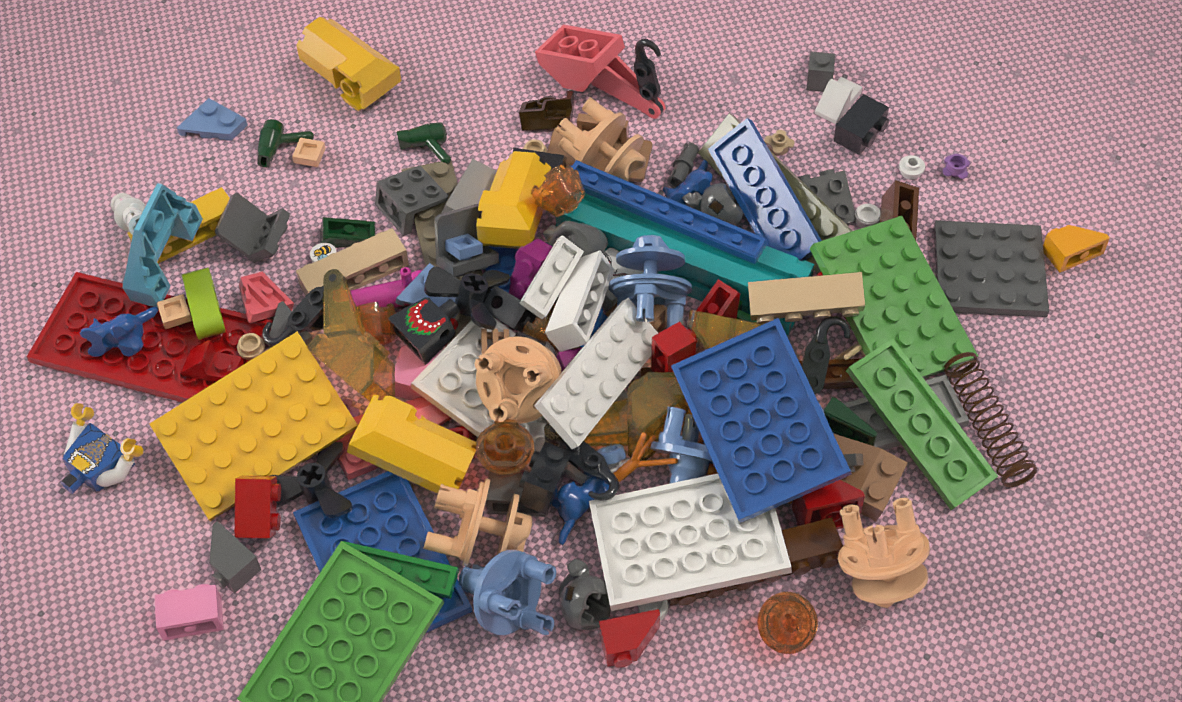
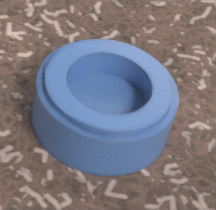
(613, 453)

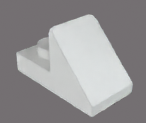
(837, 99)

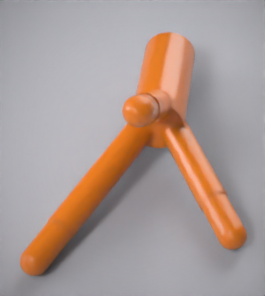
(634, 462)

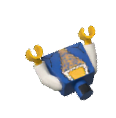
(95, 456)

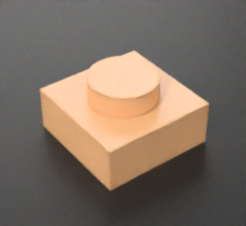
(309, 152)
(174, 311)

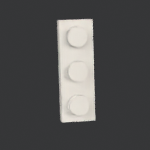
(551, 277)

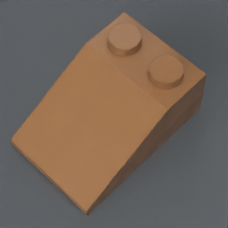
(876, 477)

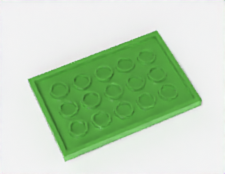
(899, 295)
(345, 635)

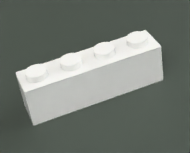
(580, 302)

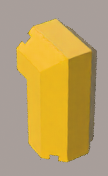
(347, 62)
(509, 209)
(411, 447)

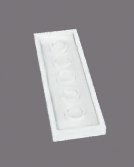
(597, 374)

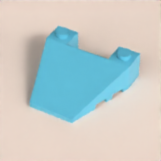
(162, 216)

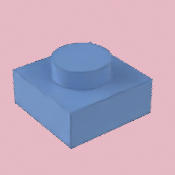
(464, 247)

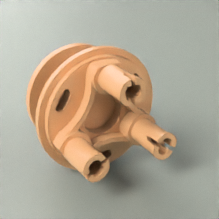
(594, 145)
(514, 377)
(470, 507)
(884, 558)

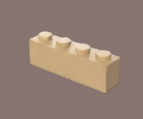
(359, 263)
(806, 297)

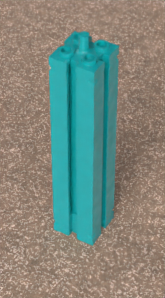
(702, 262)

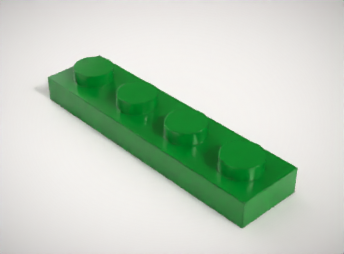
(429, 575)

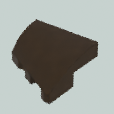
(546, 112)

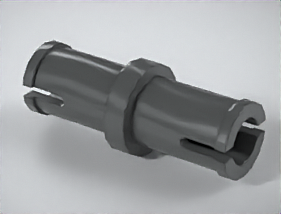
(683, 164)

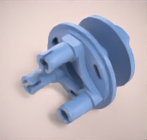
(648, 289)

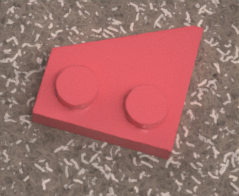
(261, 296)

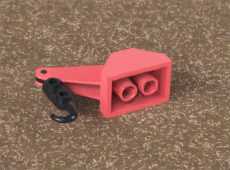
(590, 57)

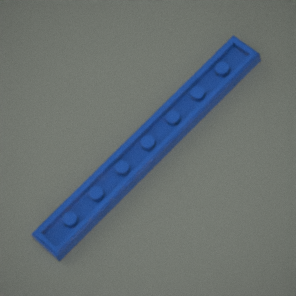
(671, 213)

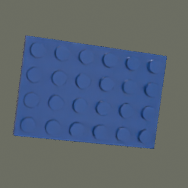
(760, 420)
(384, 518)

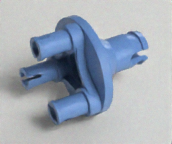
(691, 456)
(509, 592)

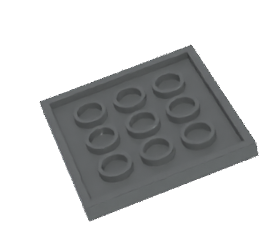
(991, 268)

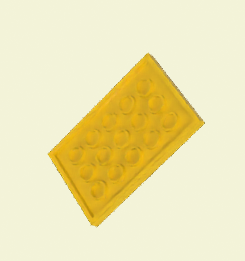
(253, 424)

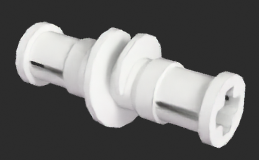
(126, 211)

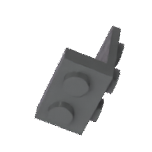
(833, 191)
(456, 224)
(251, 229)

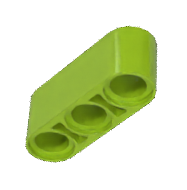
(203, 303)

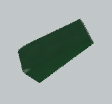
(345, 231)
(847, 423)

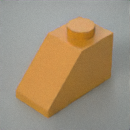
(1073, 246)

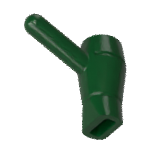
(426, 135)
(272, 136)

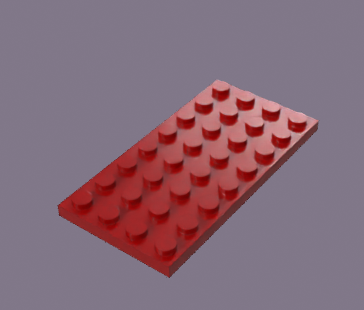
(151, 370)

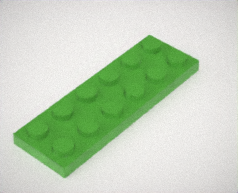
(921, 423)

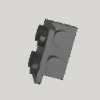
(407, 194)

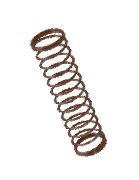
(1016, 466)

